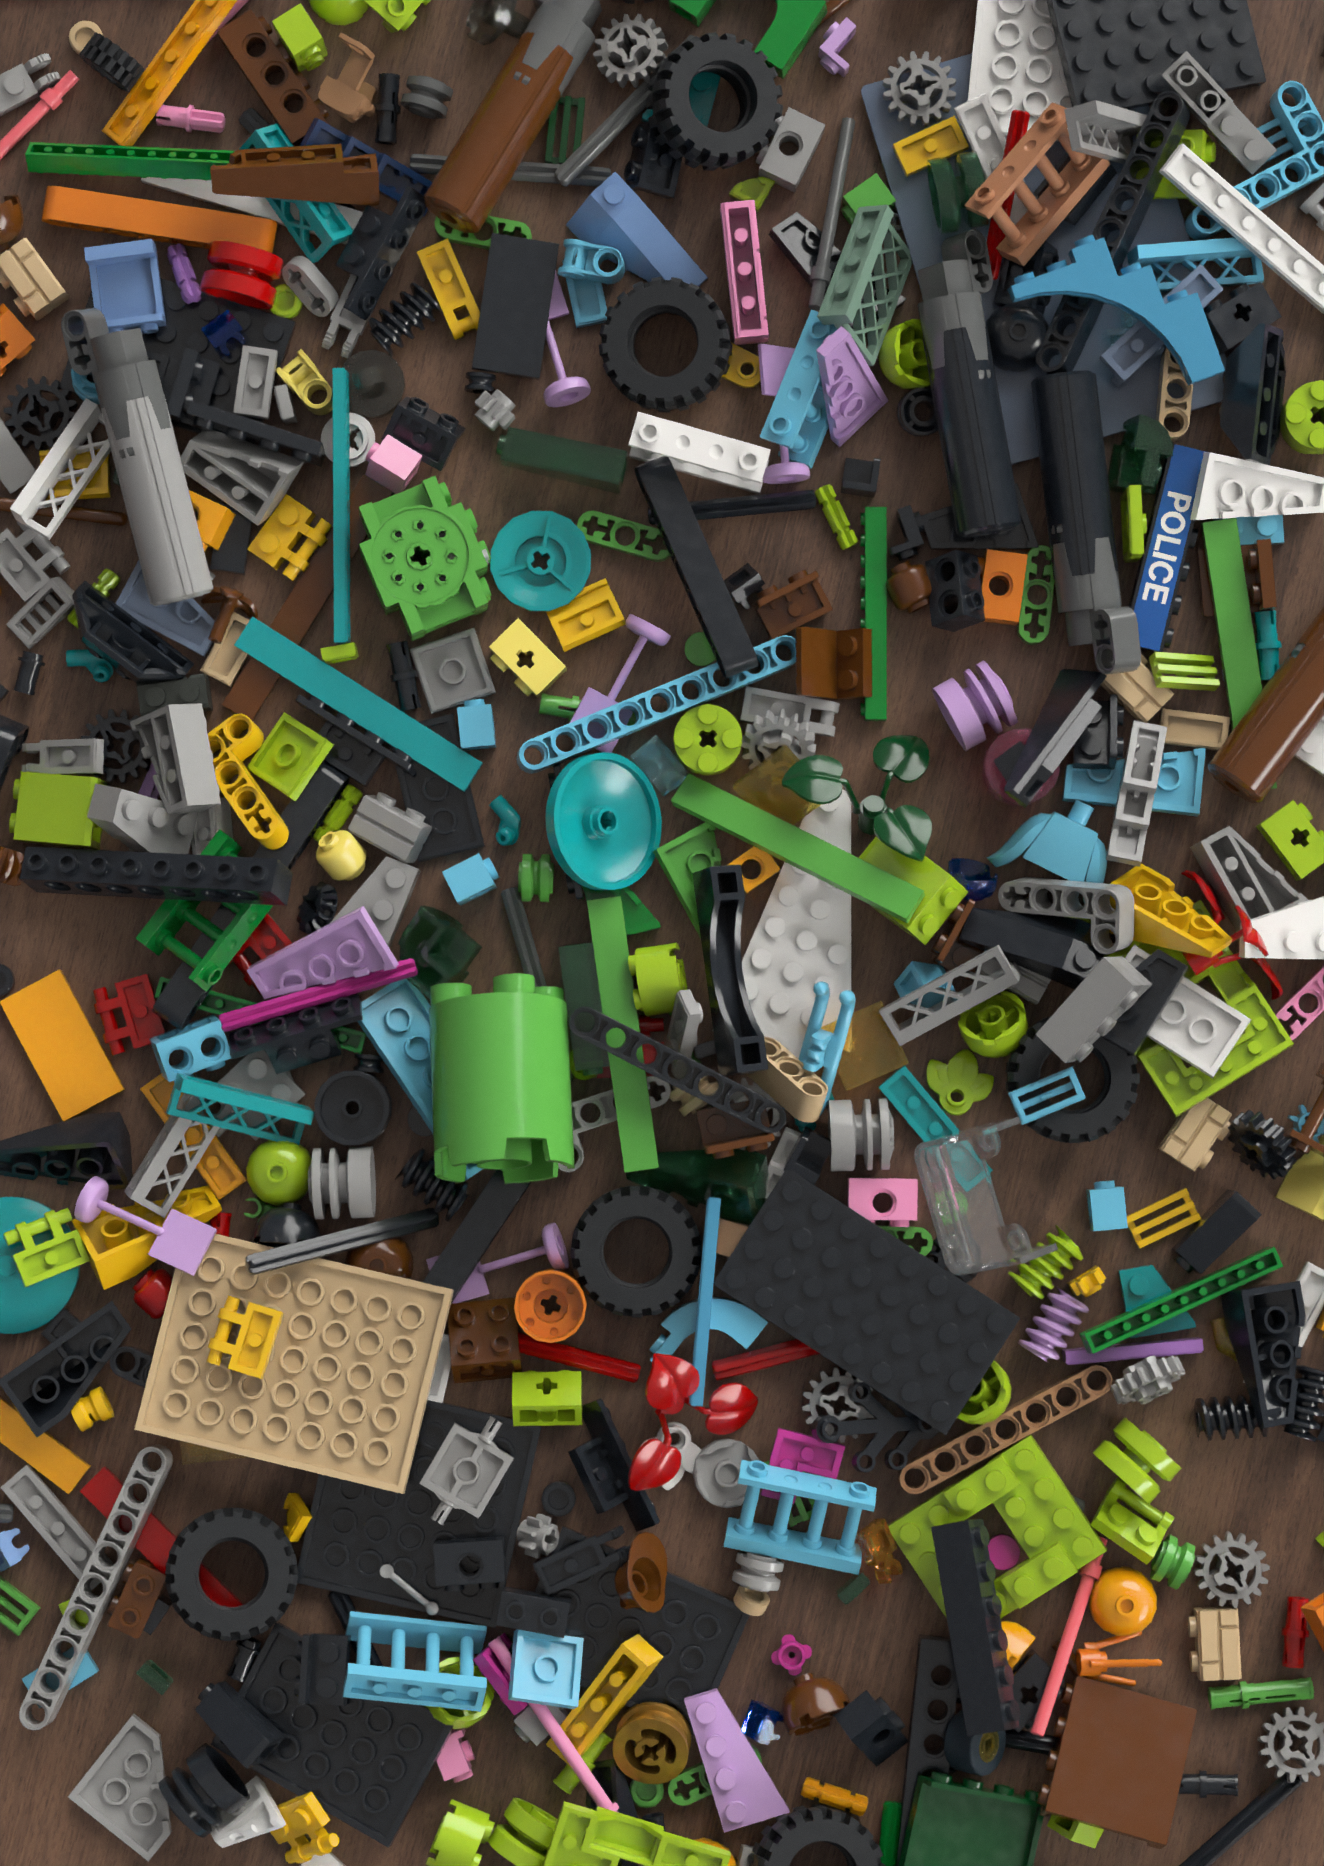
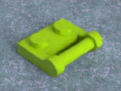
(1126, 1527)

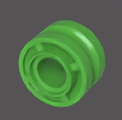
(536, 877)
(1172, 1562)

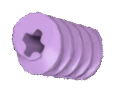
(1053, 1325)

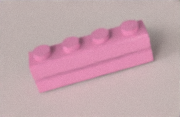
(744, 272)

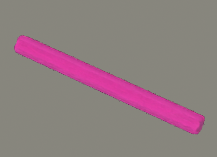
(315, 996)

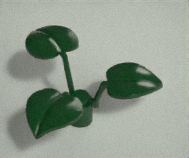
(902, 756)

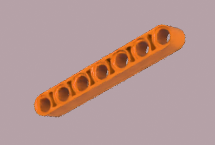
(154, 219)

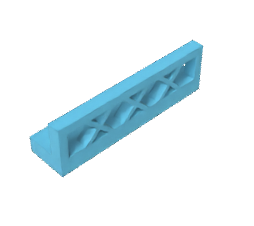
(1197, 251)

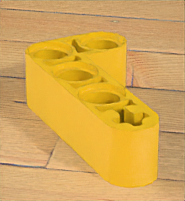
(245, 788)

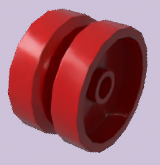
(241, 274)

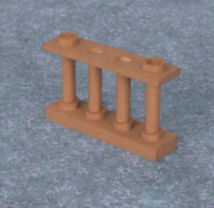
(1056, 201)

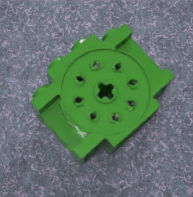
(444, 535)

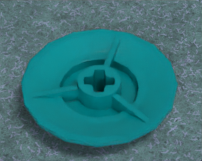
(544, 535)

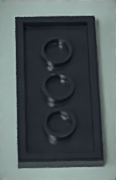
(515, 306)
(443, 805)

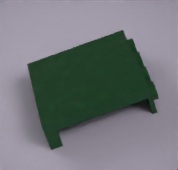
(970, 1824)

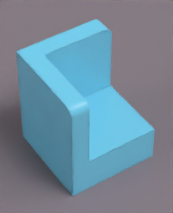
(917, 975)

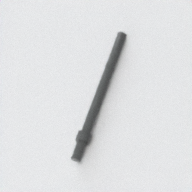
(821, 273)

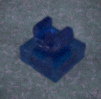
(221, 330)
(761, 1722)

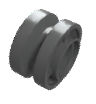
(426, 97)

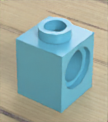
(476, 725)
(1106, 1206)

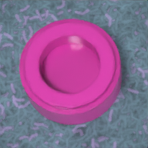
(1003, 1551)

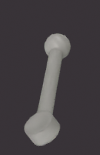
(387, 1571)

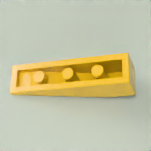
(608, 1693)

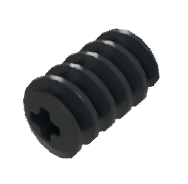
(403, 317)
(424, 1178)
(1307, 1399)
(1226, 1417)

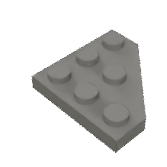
(125, 1791)

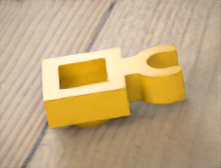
(1087, 1282)

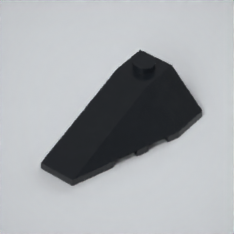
(58, 1375)

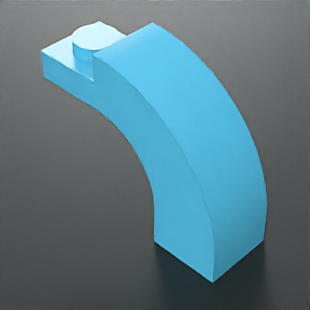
(726, 1316)

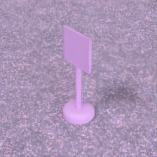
(773, 366)
(566, 389)
(595, 701)
(179, 1241)
(553, 1248)

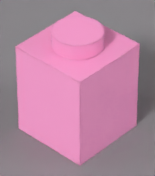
(392, 464)

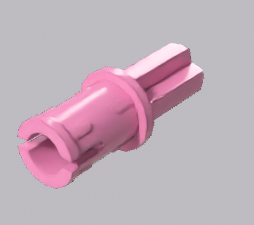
(190, 118)

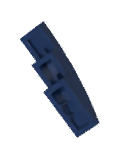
(392, 175)

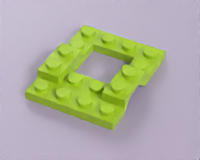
(1261, 1040)
(1034, 1508)
(605, 1836)

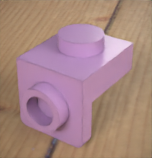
(836, 39)

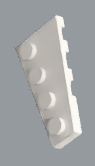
(1246, 489)

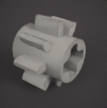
(495, 410)
(538, 1535)

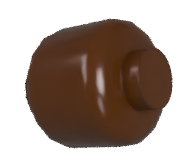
(909, 587)

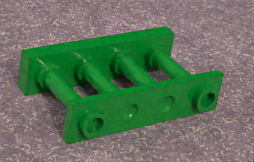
(172, 914)

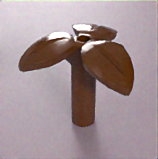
(230, 600)

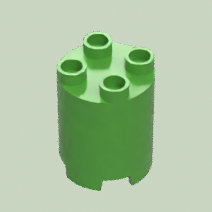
(500, 1079)

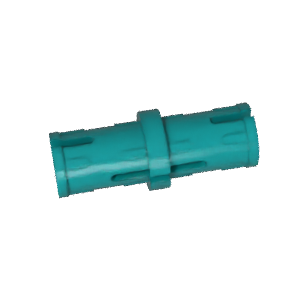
(1267, 643)

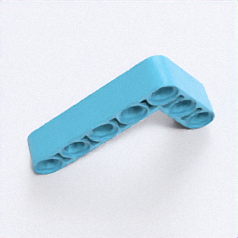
(1274, 177)

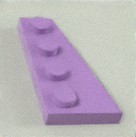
(848, 386)
(331, 953)
(735, 1774)

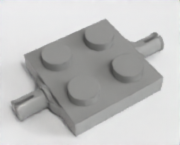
(258, 1076)
(466, 1470)

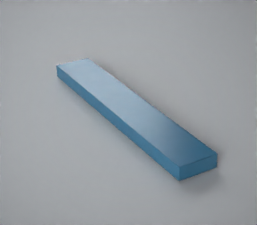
(705, 1295)

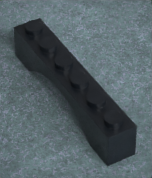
(735, 1029)

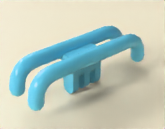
(821, 1046)

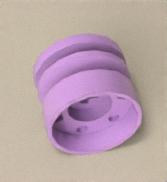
(975, 705)

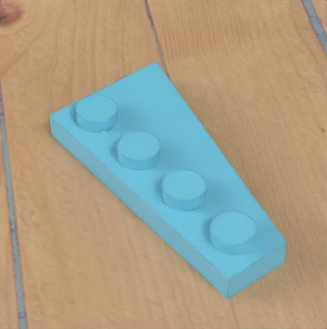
(1176, 792)

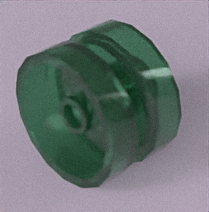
(952, 192)

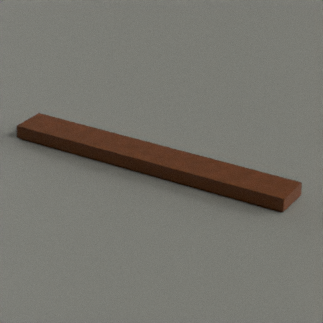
(302, 605)

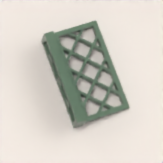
(854, 279)

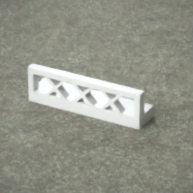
(53, 468)

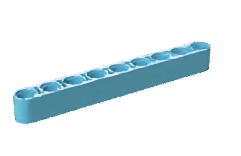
(645, 715)

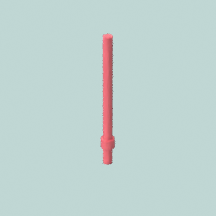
(49, 100)
(1090, 1573)

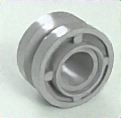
(758, 1571)

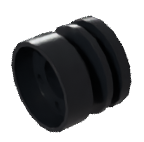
(197, 1795)

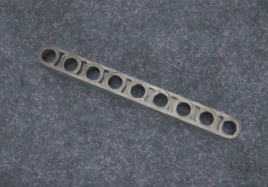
(84, 1599)

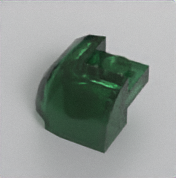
(1139, 455)
(438, 948)

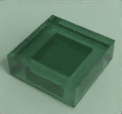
(853, 1587)
(155, 1676)

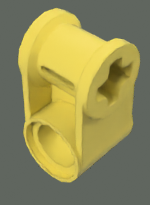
(303, 380)

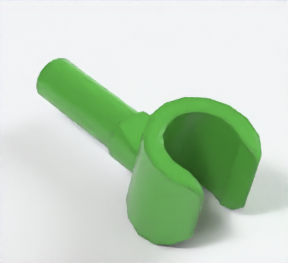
(262, 1208)

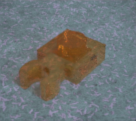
(877, 1549)

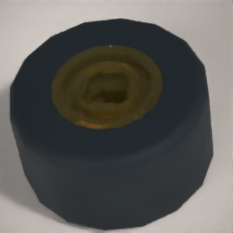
(974, 1753)

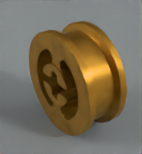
(652, 1758)

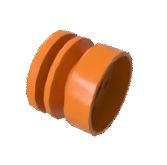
(560, 1323)

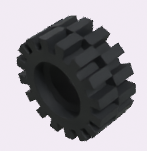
(112, 62)

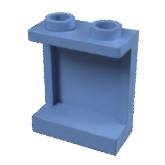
(127, 285)

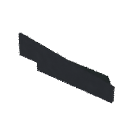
(1055, 732)

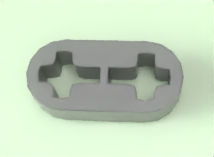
(310, 286)

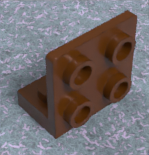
(1258, 575)
(834, 663)
(948, 949)
(725, 1132)
(483, 1340)

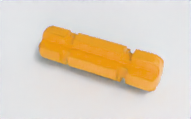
(834, 1796)

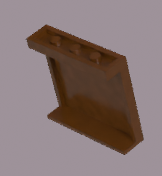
(1117, 1760)

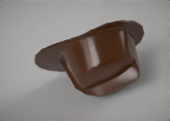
(643, 1576)

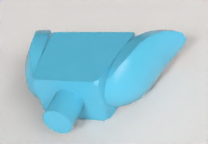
(1058, 845)

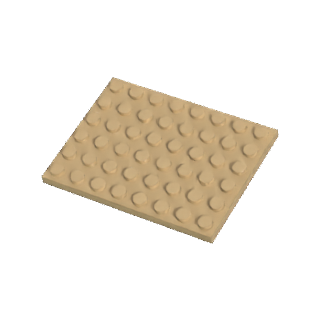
(340, 1379)

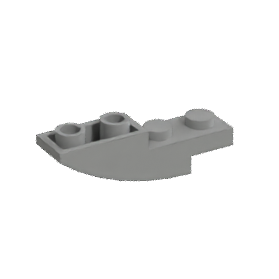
(1218, 113)

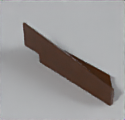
(300, 174)

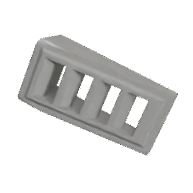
(45, 593)

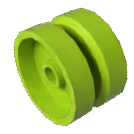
(1137, 1459)
(527, 1837)

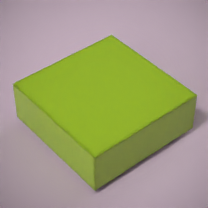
(339, 653)

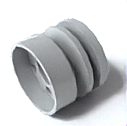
(859, 1134)
(343, 1182)

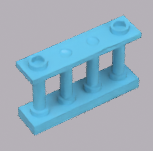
(799, 408)
(794, 1545)
(415, 1686)

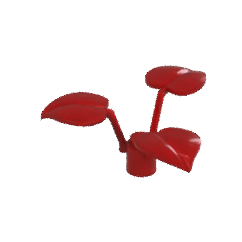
(1250, 935)
(667, 1391)

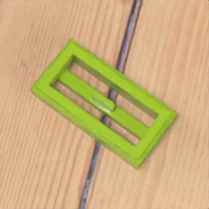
(1182, 666)

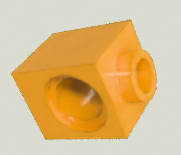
(766, 863)

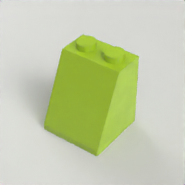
(55, 810)
(941, 889)

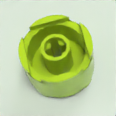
(1296, 415)
(707, 720)
(657, 977)
(460, 1836)

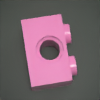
(902, 1193)

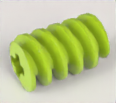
(1041, 1269)

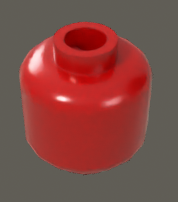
(153, 1292)

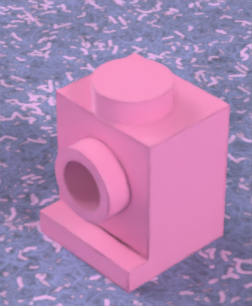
(456, 1757)

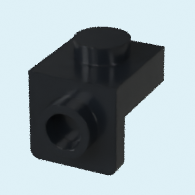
(911, 526)

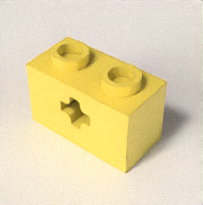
(519, 640)

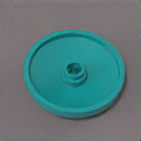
(603, 821)
(35, 1305)

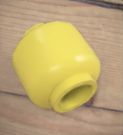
(341, 855)

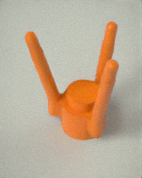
(1092, 1661)

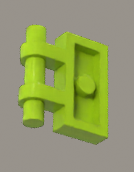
(50, 1257)

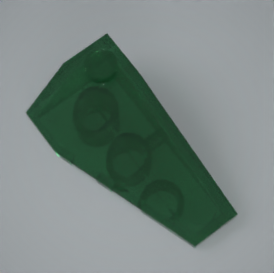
(696, 1176)

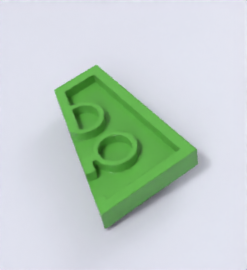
(685, 856)

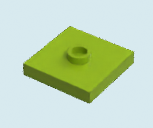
(1132, 524)
(289, 756)

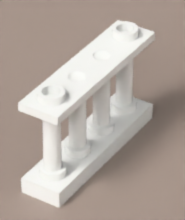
(699, 452)

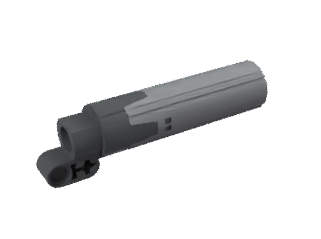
(143, 455)

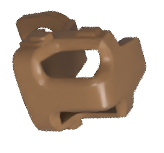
(349, 93)

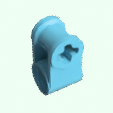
(588, 262)

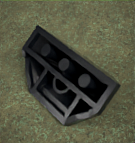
(1255, 393)
(125, 641)

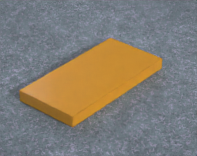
(62, 1045)

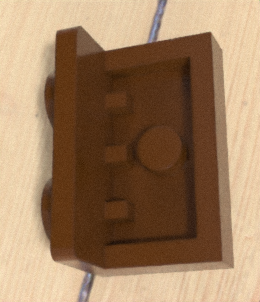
(792, 605)
(138, 1598)

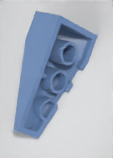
(621, 220)

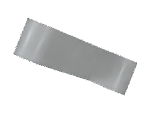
(1067, 904)
(608, 1114)

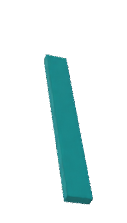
(341, 506)
(358, 704)

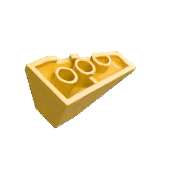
(1167, 918)
(122, 1248)

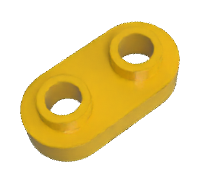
(736, 361)

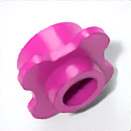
(788, 1645)

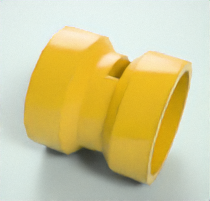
(92, 1408)

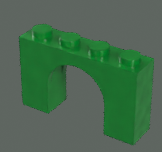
(786, 36)

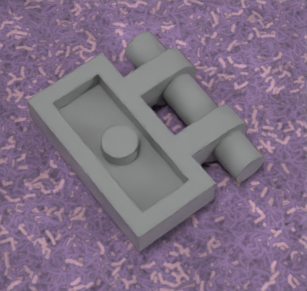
(19, 566)

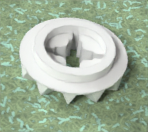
(364, 439)

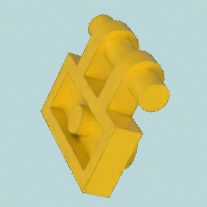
(282, 533)
(254, 1339)
(302, 1817)

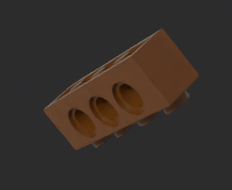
(238, 39)

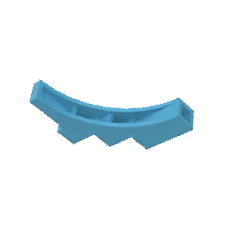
(1092, 275)

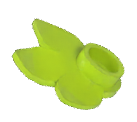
(960, 1077)

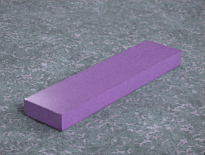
(1134, 1351)

